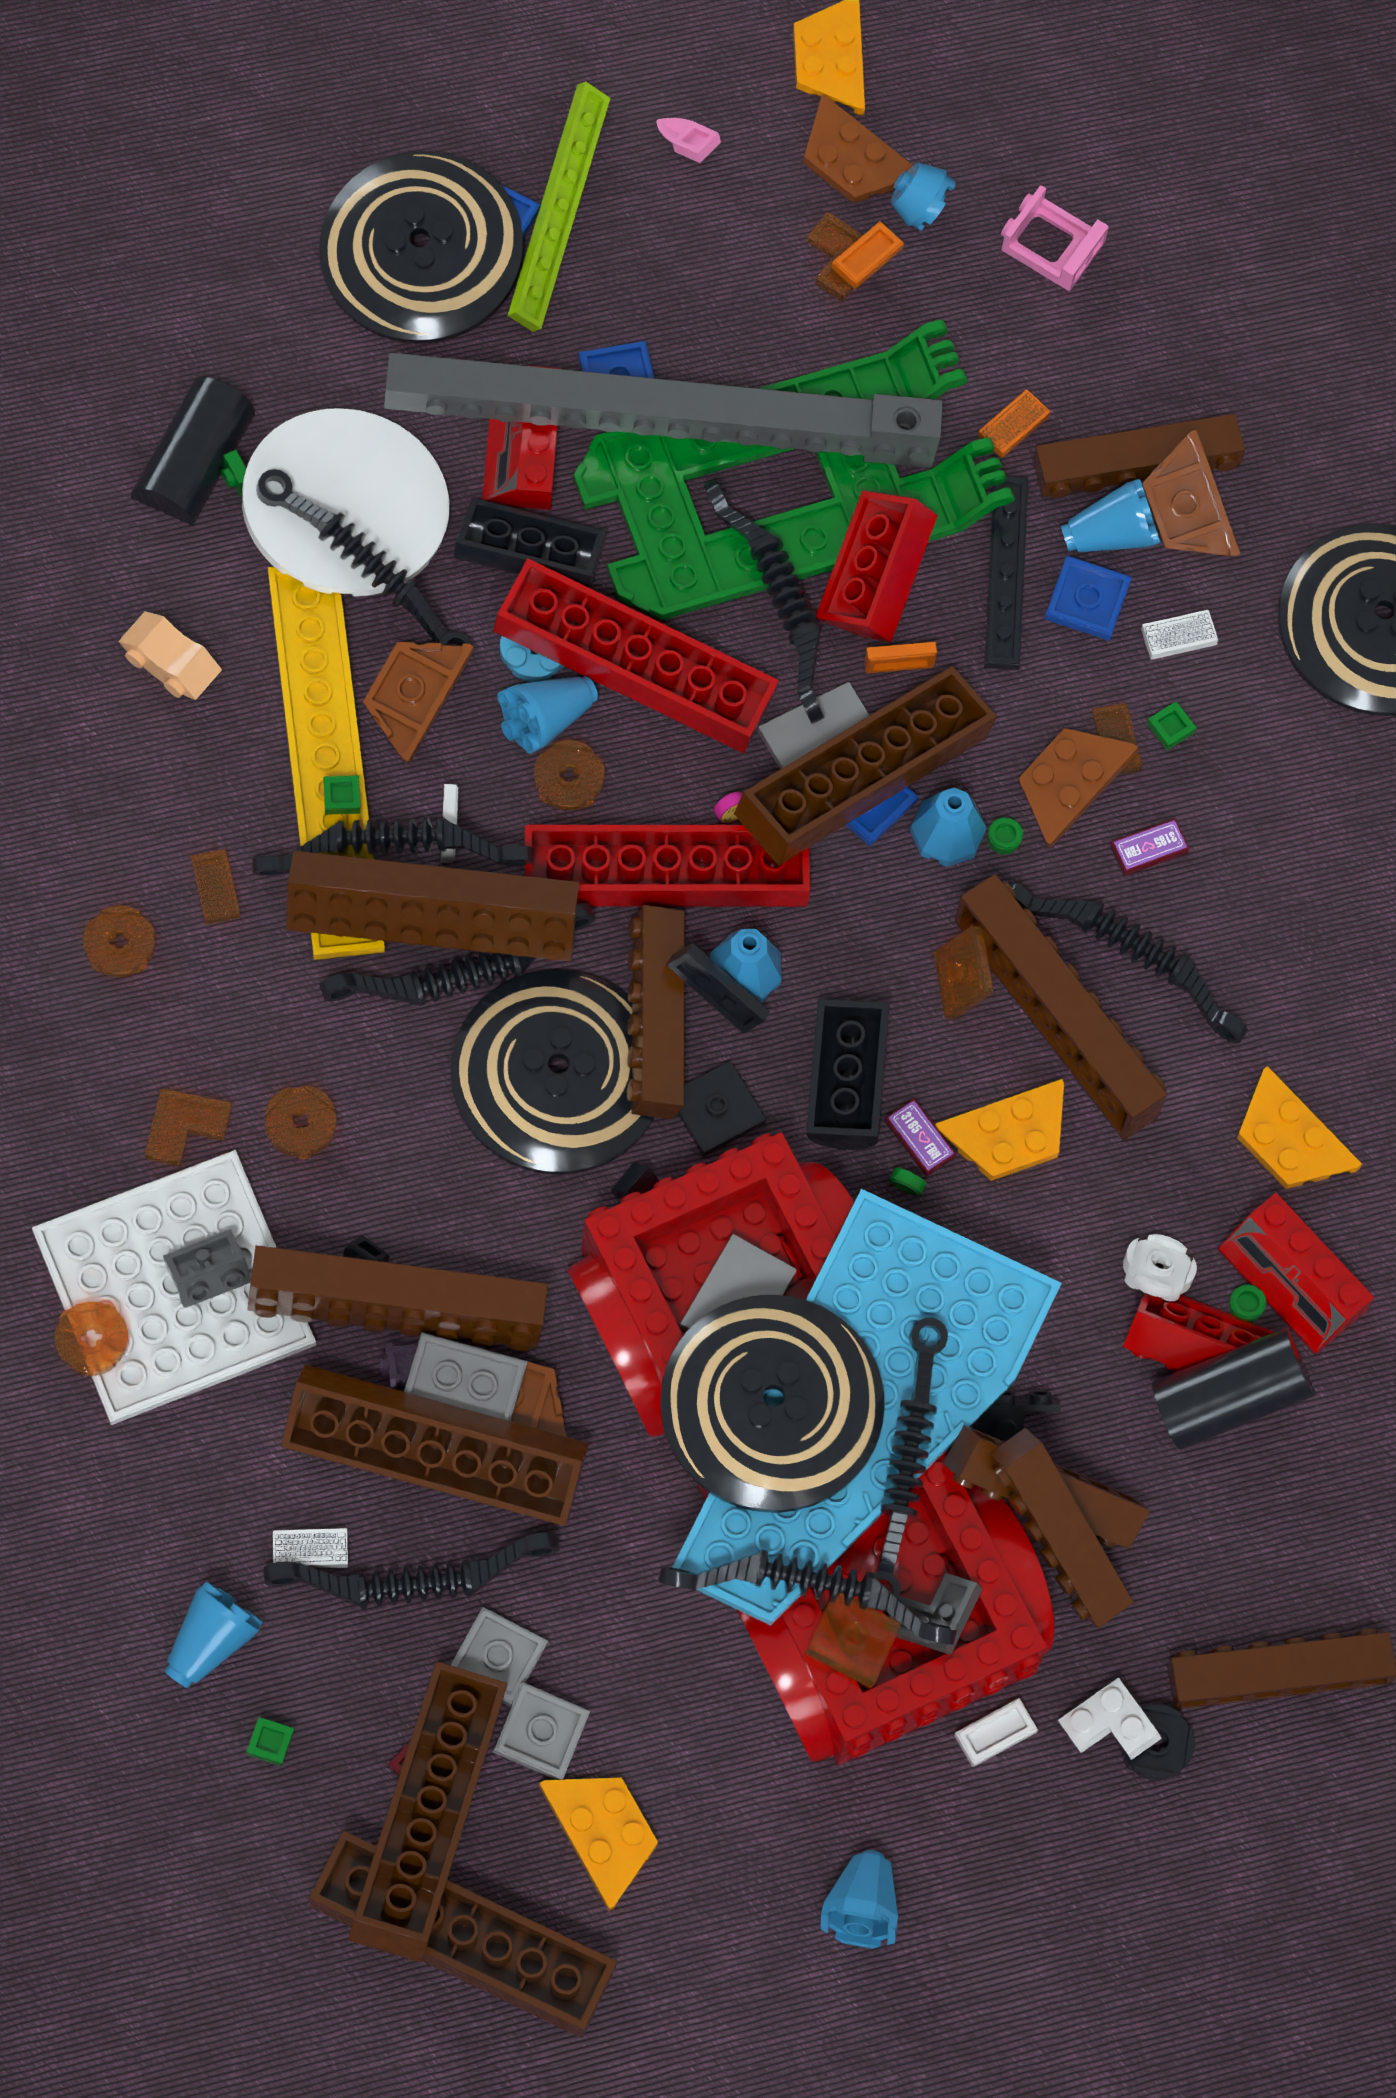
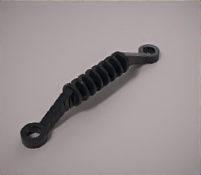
(330, 525)
(782, 585)
(446, 834)
(1182, 971)
(413, 989)
(910, 1451)
(757, 1568)
(357, 1589)

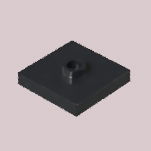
(719, 1109)

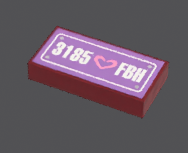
(1149, 847)
(920, 1137)

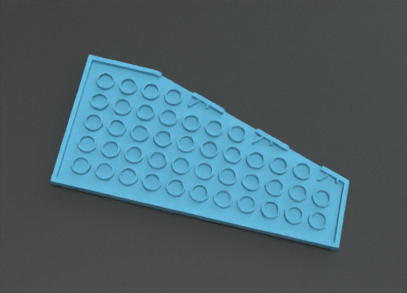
(882, 1281)

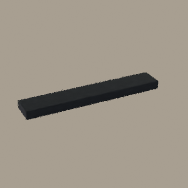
(1006, 578)

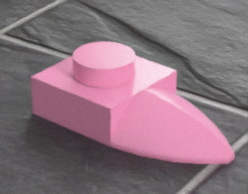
(689, 137)

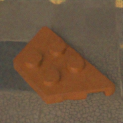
(851, 155)
(1188, 502)
(413, 691)
(1071, 777)
(539, 1401)

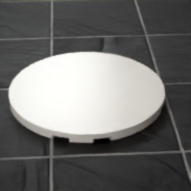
(353, 467)

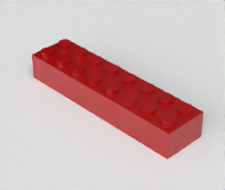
(635, 655)
(667, 866)

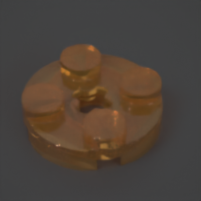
(563, 794)
(122, 961)
(302, 1141)
(103, 1320)

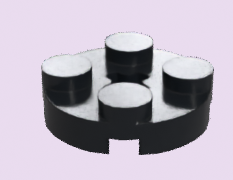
(1169, 1760)

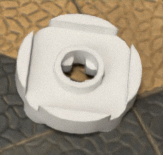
(1166, 1282)

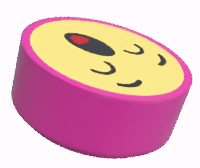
(726, 808)

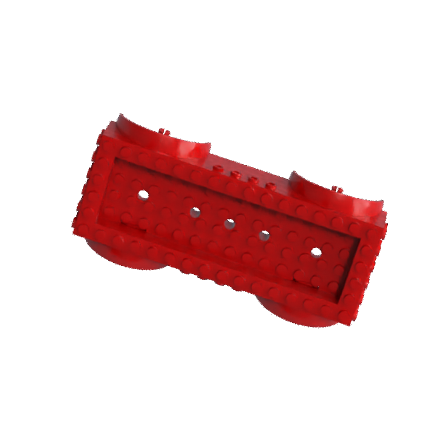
(638, 1283)

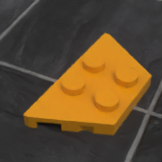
(831, 55)
(1010, 1131)
(1290, 1137)
(603, 1830)

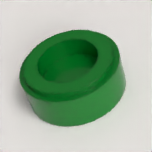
(1004, 835)
(907, 1182)
(1247, 1303)

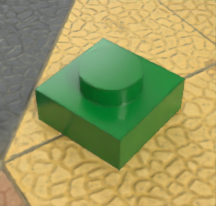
(233, 471)
(1171, 726)
(341, 795)
(270, 1741)

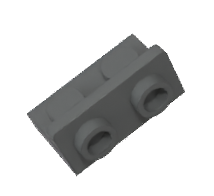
(207, 1268)

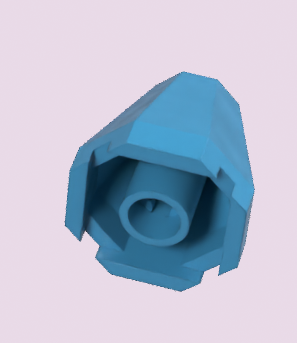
(948, 827)
(750, 962)
(863, 1903)

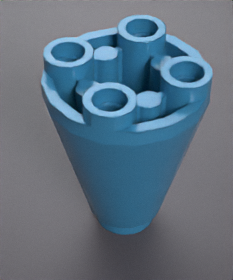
(1113, 522)
(544, 709)
(209, 1635)

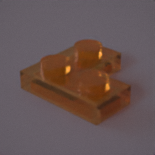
(833, 238)
(181, 1115)

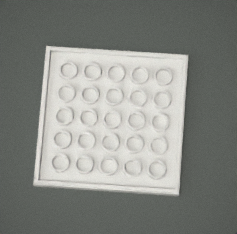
(116, 1258)

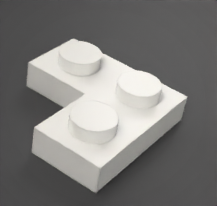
(1110, 1711)

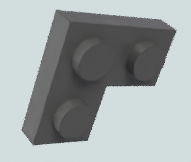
(949, 1608)

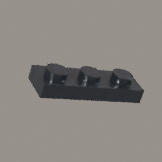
(718, 988)

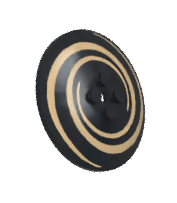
(428, 289)
(1332, 621)
(513, 1097)
(760, 1452)

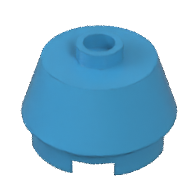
(921, 194)

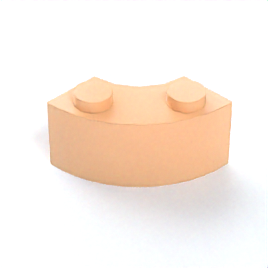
(169, 656)

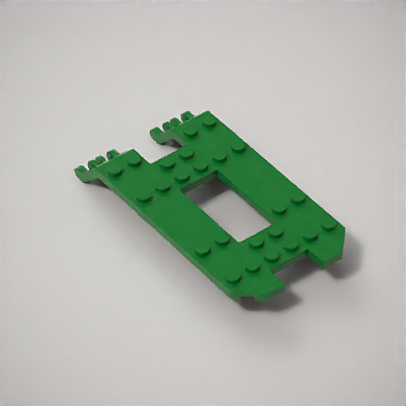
(687, 571)

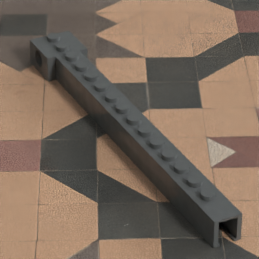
(881, 429)

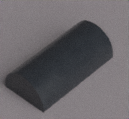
(193, 449)
(508, 536)
(847, 1073)
(1232, 1389)

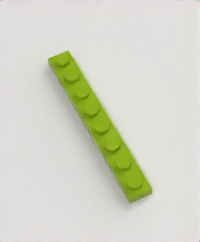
(559, 207)

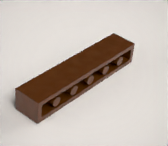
(1130, 455)
(656, 1014)
(1109, 1512)
(1061, 1529)
(1281, 1669)

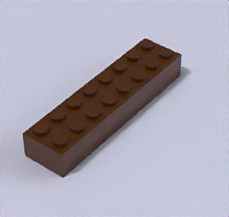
(864, 765)
(432, 905)
(1062, 1008)
(396, 1298)
(434, 1445)
(427, 1812)
(484, 1944)

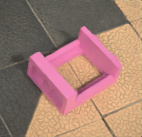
(1075, 258)

